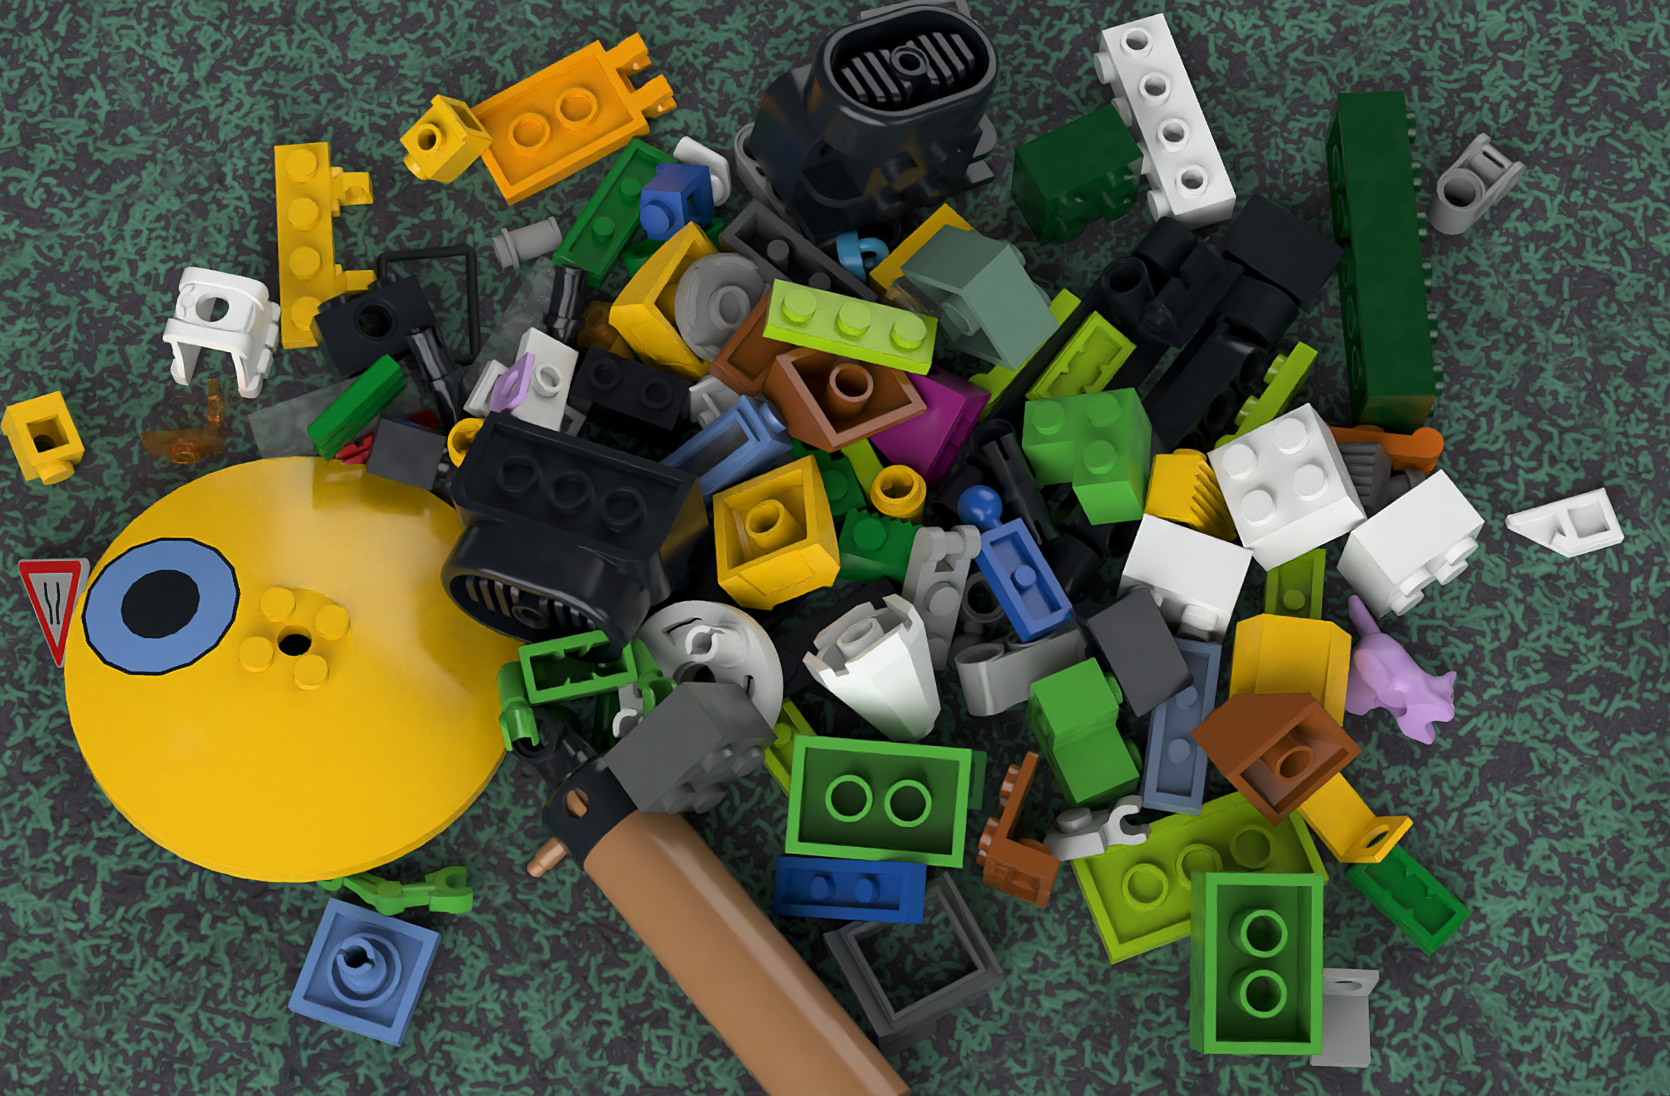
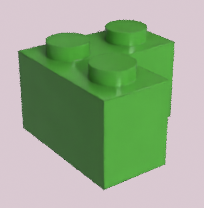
(1098, 445)
(1077, 731)

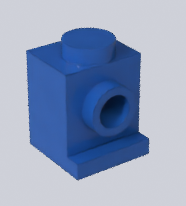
(665, 203)

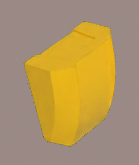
(647, 306)
(775, 536)
(1290, 657)

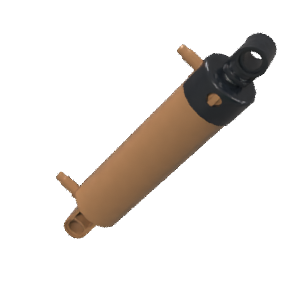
(700, 925)

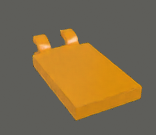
(569, 116)

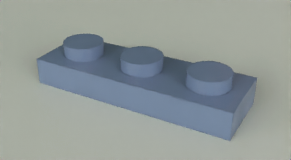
(1175, 759)

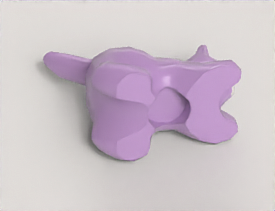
(1388, 677)

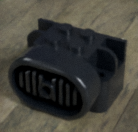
(880, 120)
(568, 536)

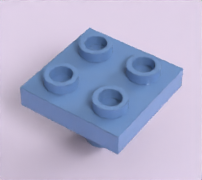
(365, 972)

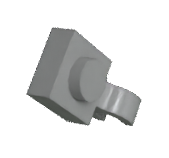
(1088, 833)

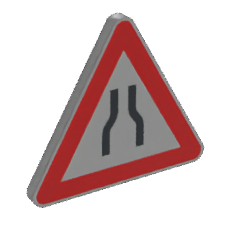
(54, 593)

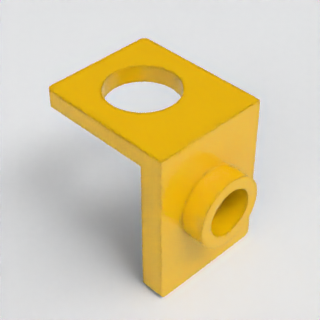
(1349, 825)

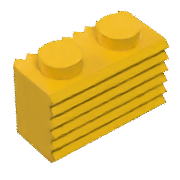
(1188, 494)

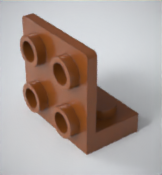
(1013, 867)

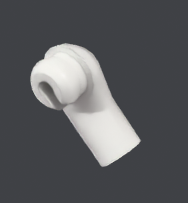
(693, 153)

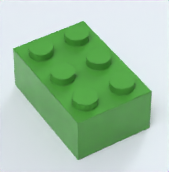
(878, 800)
(1256, 962)

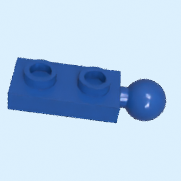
(1014, 566)

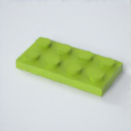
(1144, 889)

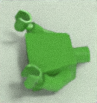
(551, 678)

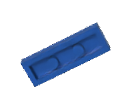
(849, 889)

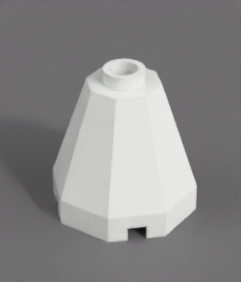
(880, 668)

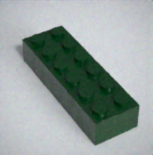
(1382, 269)

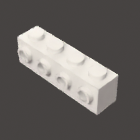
(1165, 123)

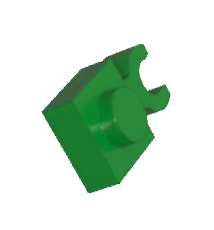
(838, 480)

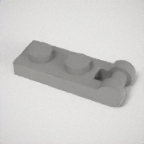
(938, 584)

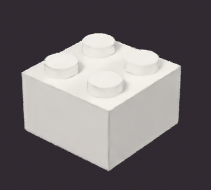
(1287, 487)
(1410, 546)
(1188, 575)

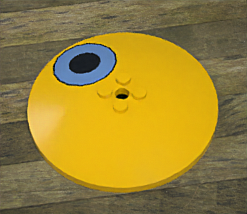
(270, 755)

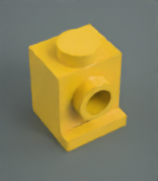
(444, 141)
(47, 421)

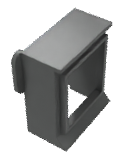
(903, 1029)

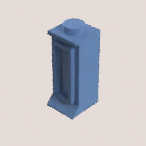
(733, 447)

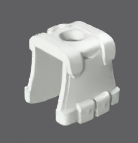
(246, 330)

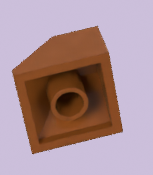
(838, 398)
(1275, 748)

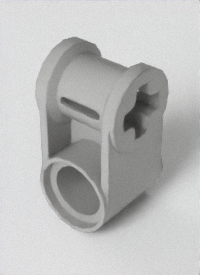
(1476, 180)

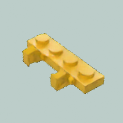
(306, 202)

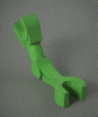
(440, 891)

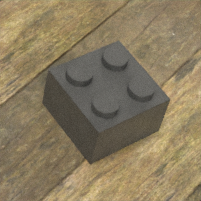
(691, 748)

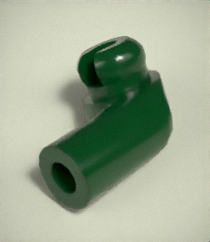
(605, 711)

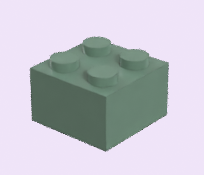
(984, 294)

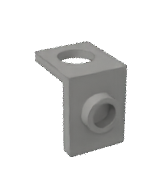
(1346, 1018)

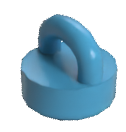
(851, 256)

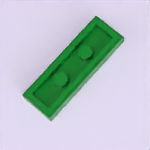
(612, 213)

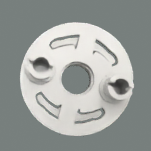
(723, 640)

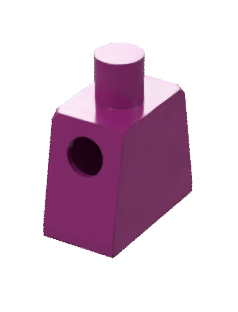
(935, 438)

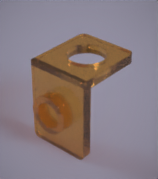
(190, 445)

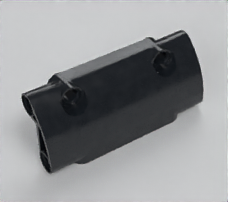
(1185, 406)

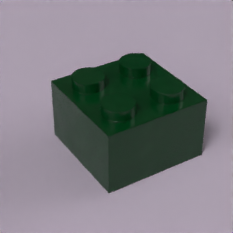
(1077, 176)

